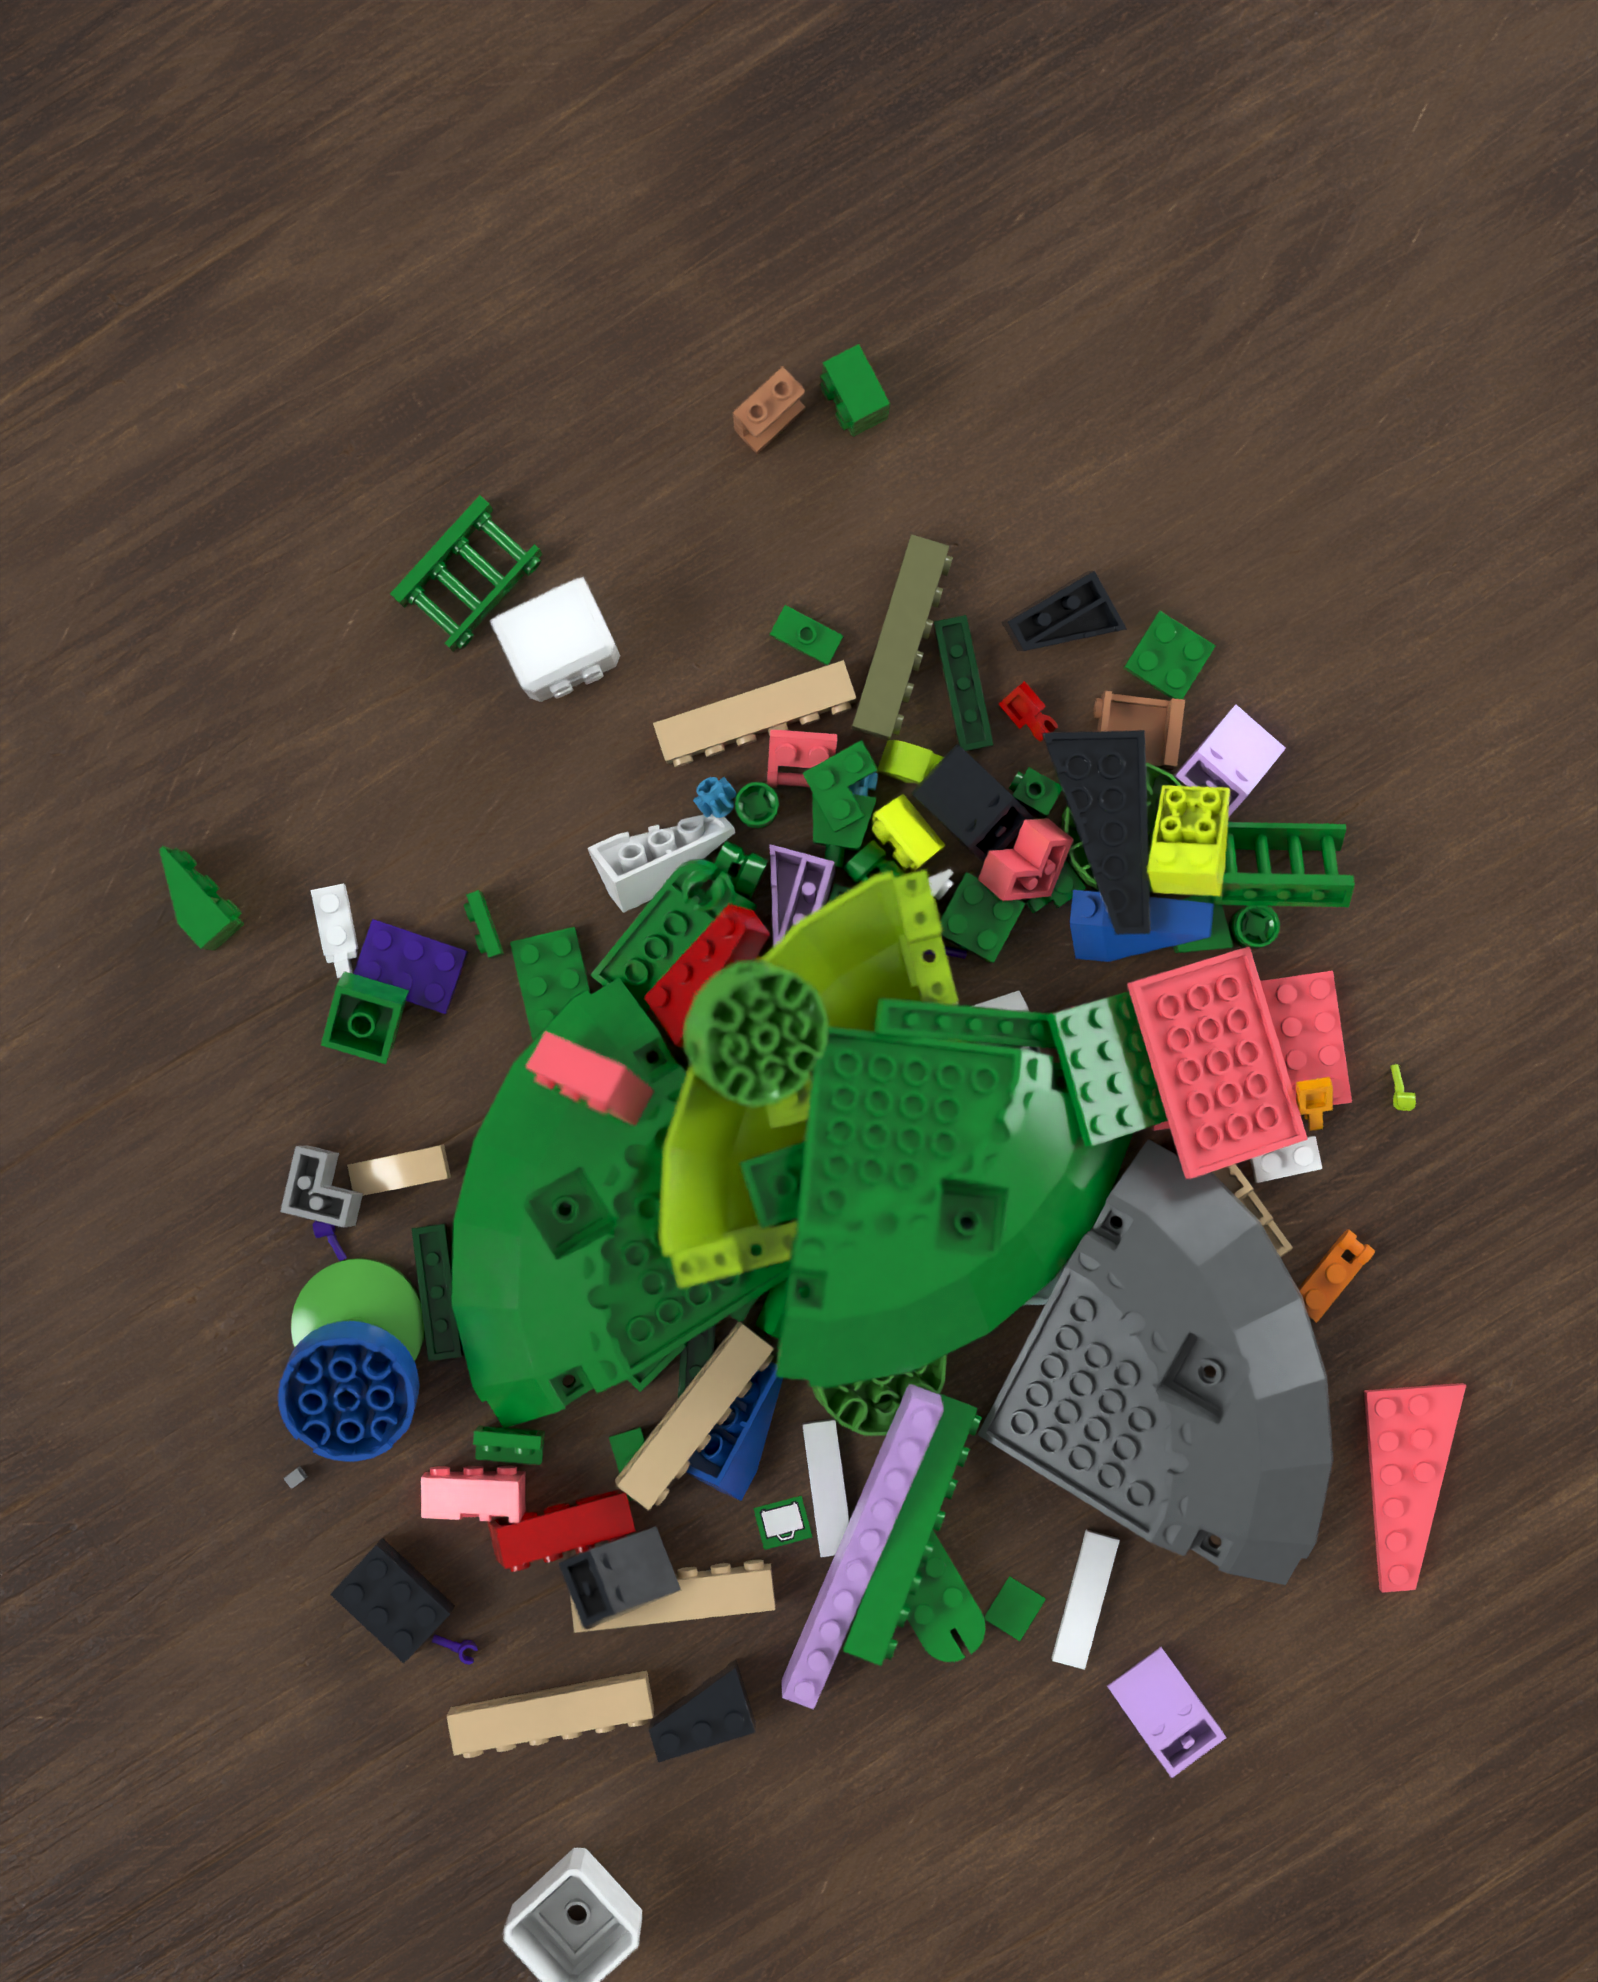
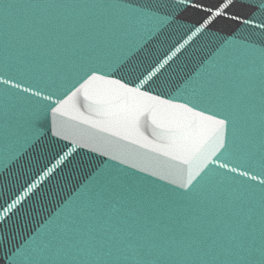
(1287, 1161)

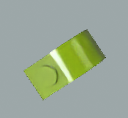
(907, 761)

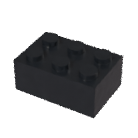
(393, 1600)

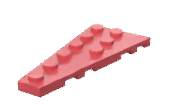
(1408, 1455)

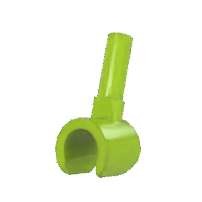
(1402, 1100)

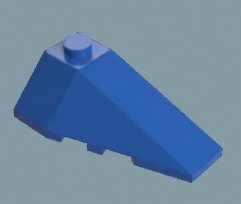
(1171, 925)
(737, 1445)

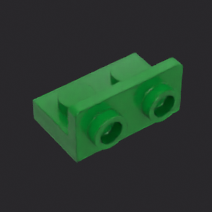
(509, 1444)

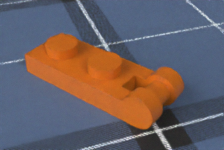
(1333, 1274)

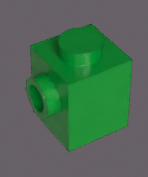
(1035, 791)

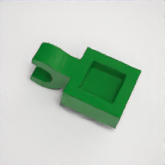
(1062, 891)

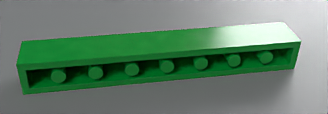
(908, 1541)

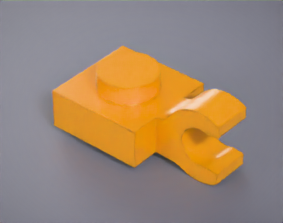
(1313, 1099)

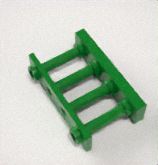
(456, 542)
(1285, 889)

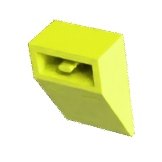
(906, 833)
(1190, 841)

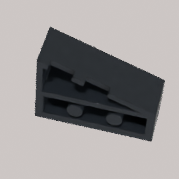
(1065, 615)
(704, 1717)

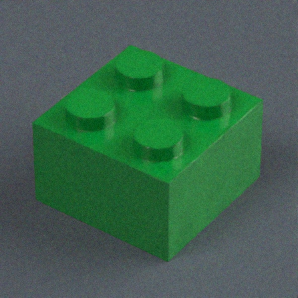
(854, 390)
(978, 919)
(364, 1017)

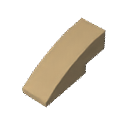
(399, 1170)

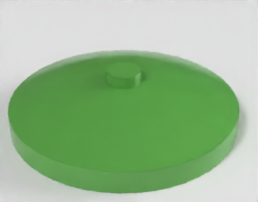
(364, 1293)

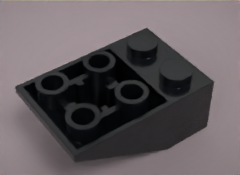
(971, 804)
(619, 1577)

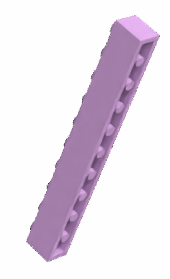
(861, 1545)

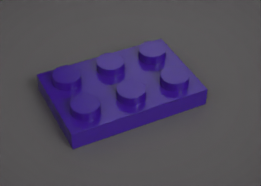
(412, 963)

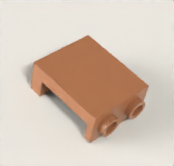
(769, 410)
(1158, 718)

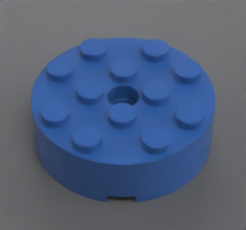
(369, 1366)

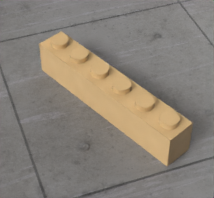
(754, 713)
(694, 1415)
(703, 1595)
(550, 1713)

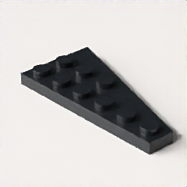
(1108, 802)

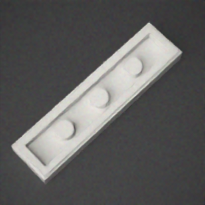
(826, 1483)
(1085, 1599)

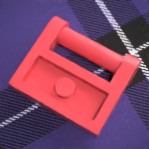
(797, 750)

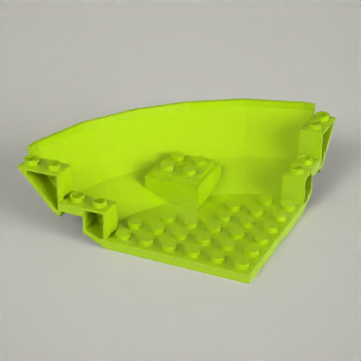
(851, 956)

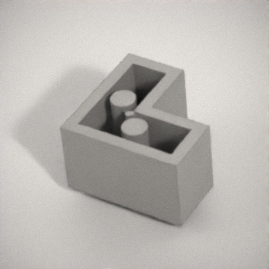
(311, 1191)

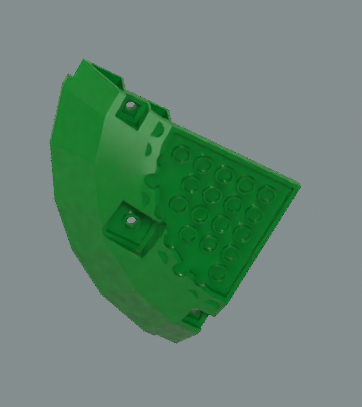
(893, 1159)
(587, 1287)

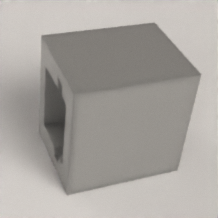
(295, 1477)

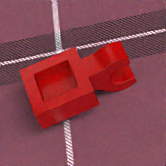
(1024, 709)

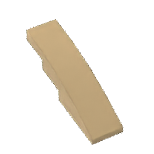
(1241, 1188)

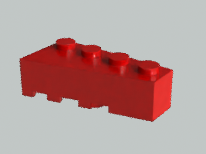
(730, 939)
(561, 1530)

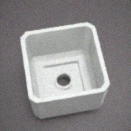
(557, 641)
(570, 1949)

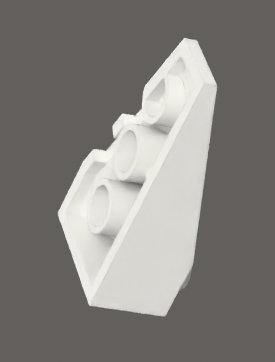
(640, 864)

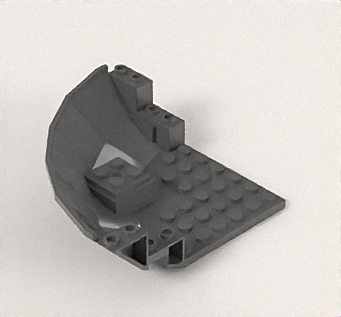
(1119, 1392)

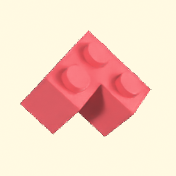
(1032, 864)

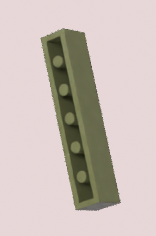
(900, 638)

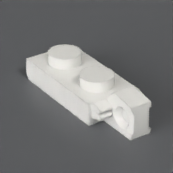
(335, 926)

